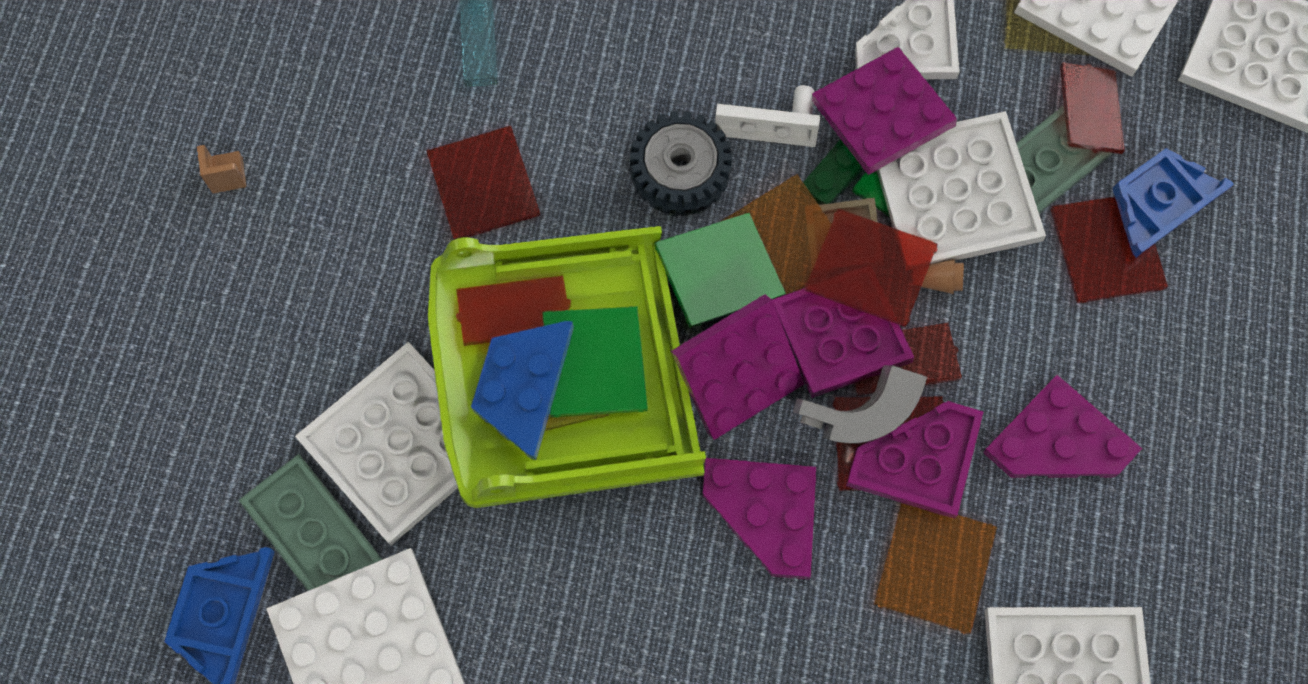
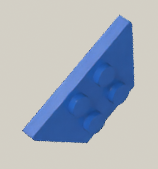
(1163, 197)
(521, 383)
(218, 613)

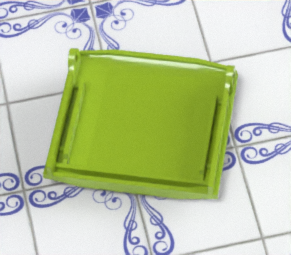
(584, 456)

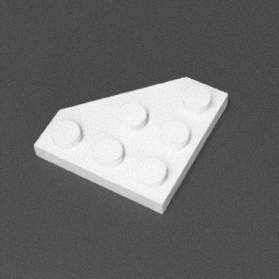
(922, 31)

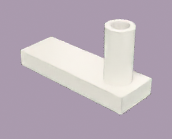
(767, 125)

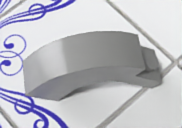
(885, 410)

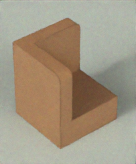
(221, 171)

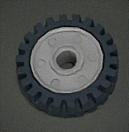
(680, 186)

